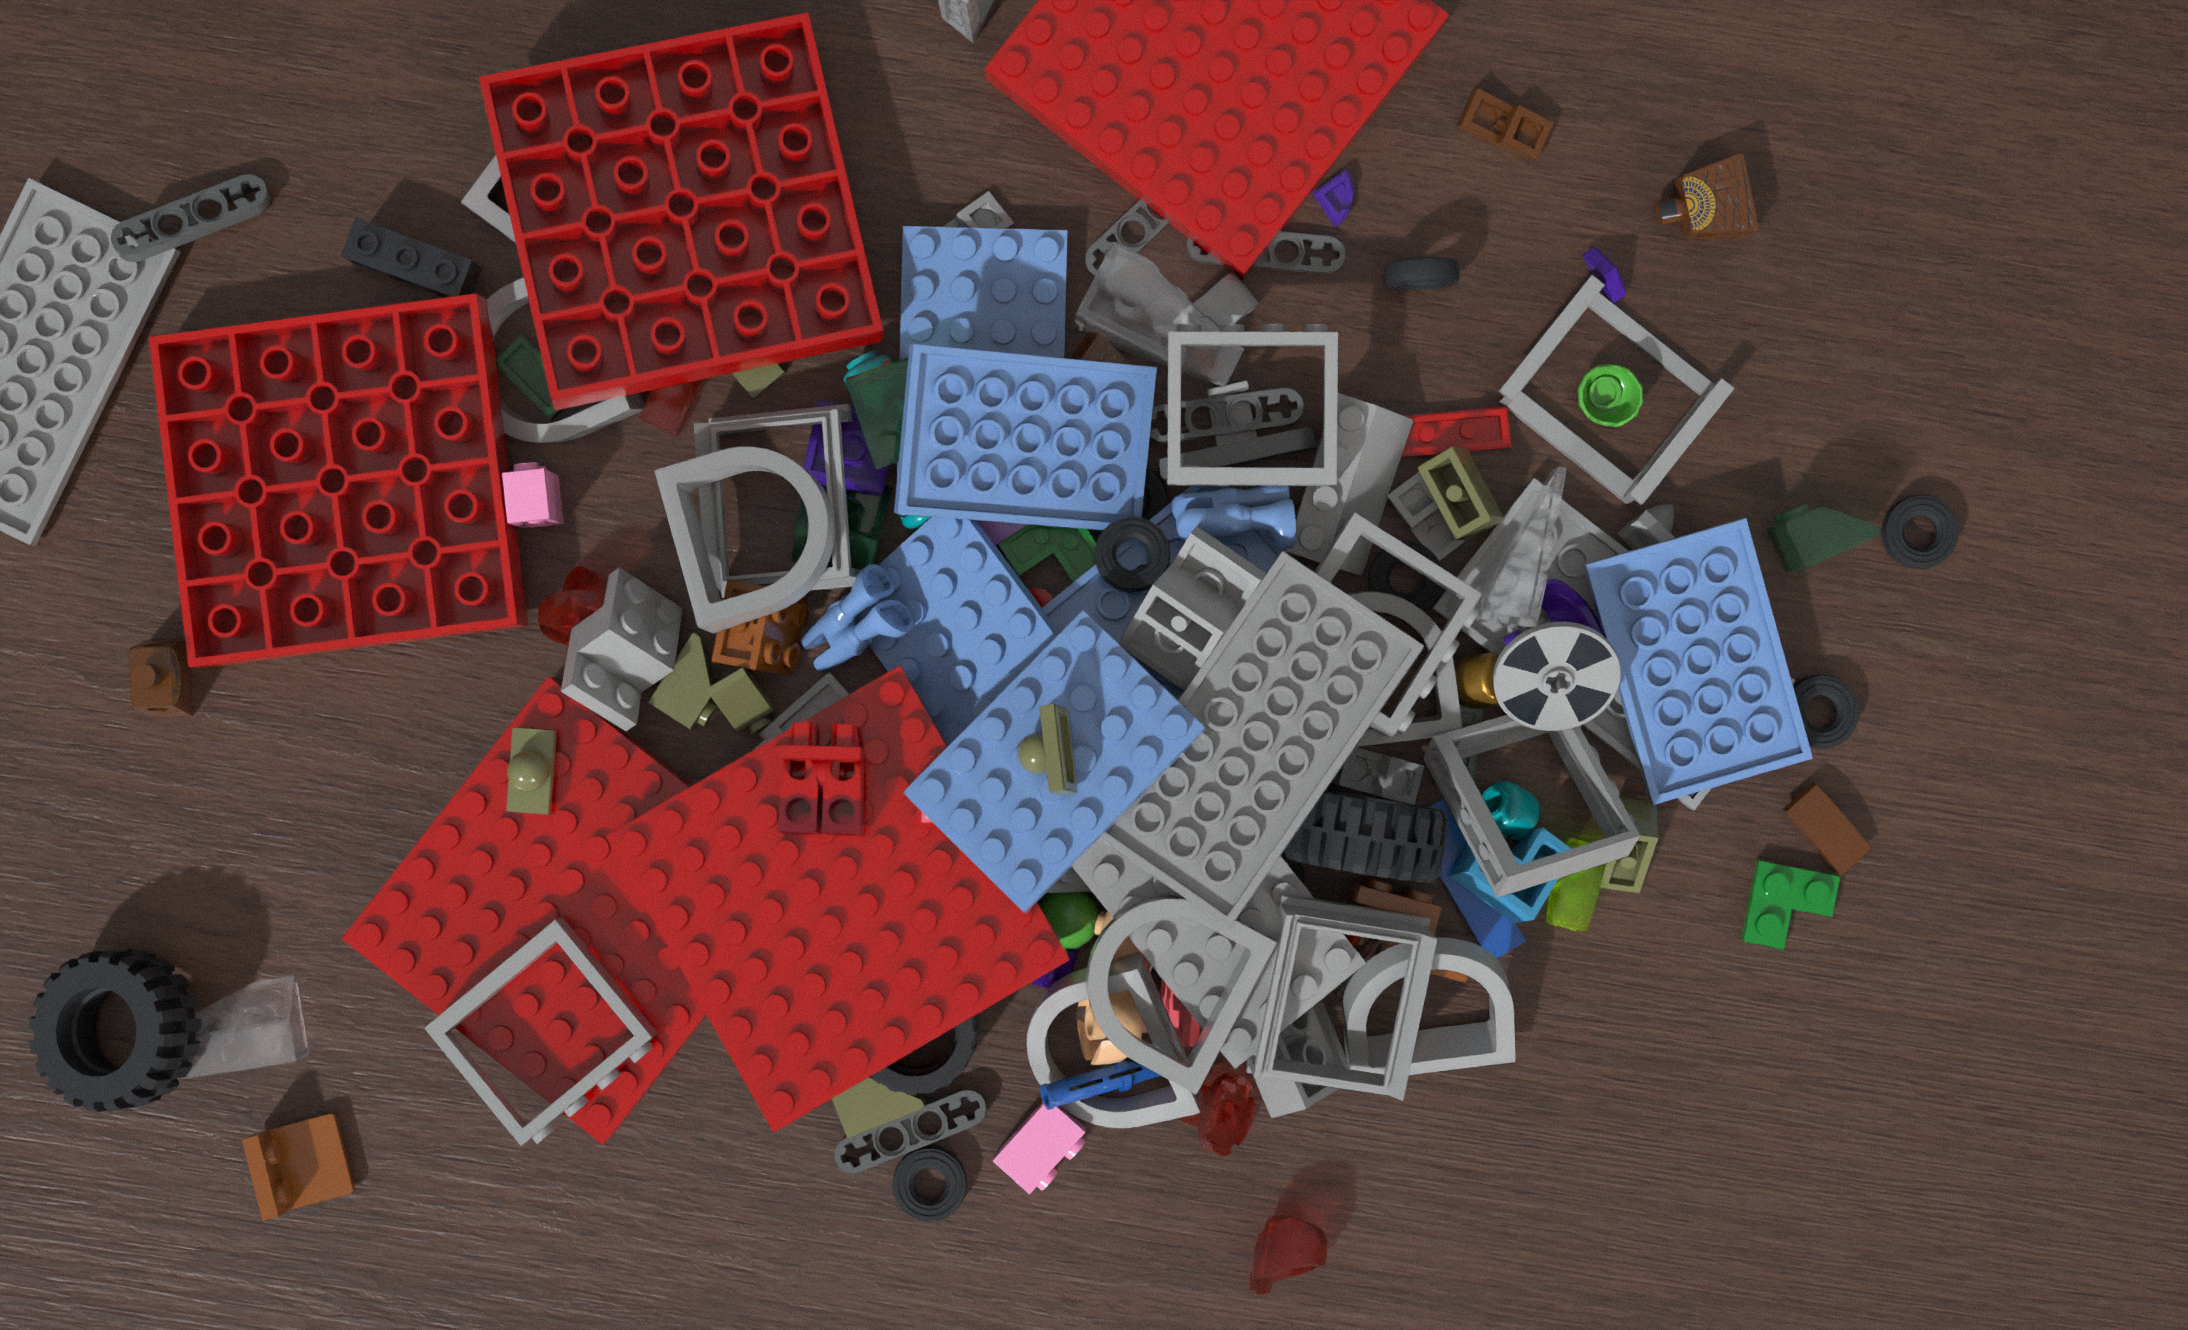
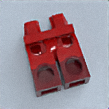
(825, 769)

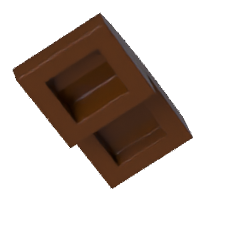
(1505, 125)
(1827, 828)

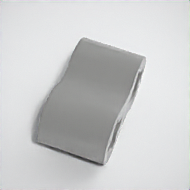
(1227, 301)

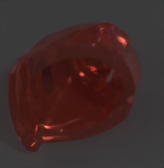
(1286, 1251)

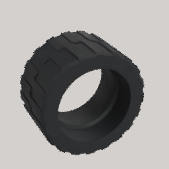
(940, 1074)

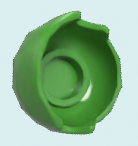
(1610, 395)
(1071, 916)

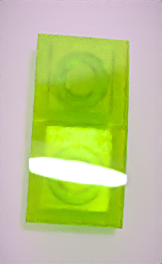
(1574, 896)

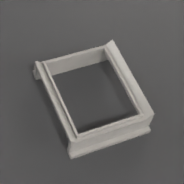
(1627, 490)
(712, 499)
(1361, 922)

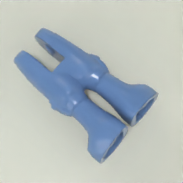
(1238, 510)
(838, 623)

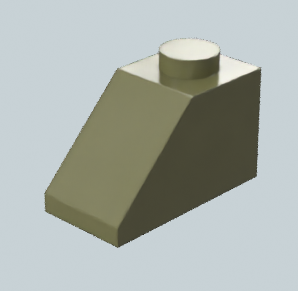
(684, 691)
(743, 701)
(1629, 872)
(873, 1105)

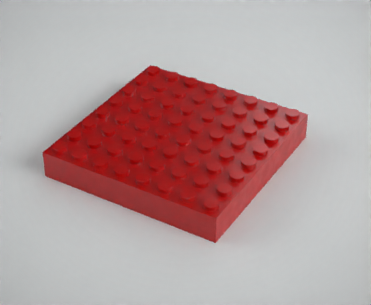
(1213, 104)
(681, 210)
(337, 481)
(498, 877)
(829, 946)

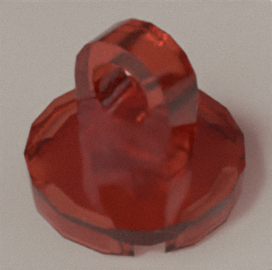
(572, 605)
(1223, 1114)

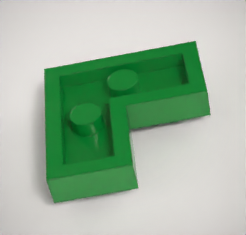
(1035, 543)
(1776, 892)

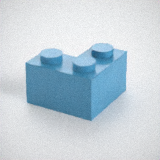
(1520, 905)

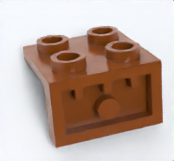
(765, 642)
(298, 1165)

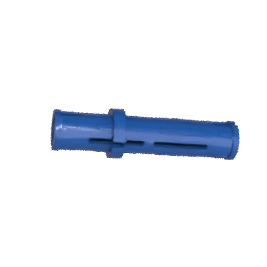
(1058, 1092)

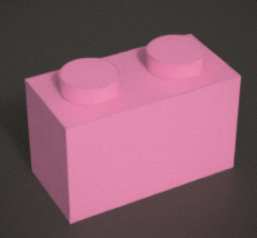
(532, 496)
(1039, 1146)

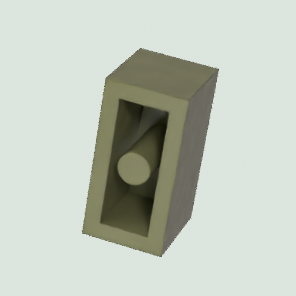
(1461, 493)

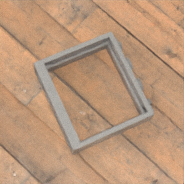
(1269, 336)
(1445, 644)
(1479, 827)
(602, 1075)

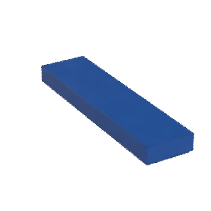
(1488, 926)

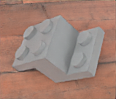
(1190, 608)
(622, 649)

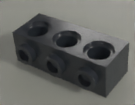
(410, 260)

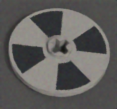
(1544, 651)

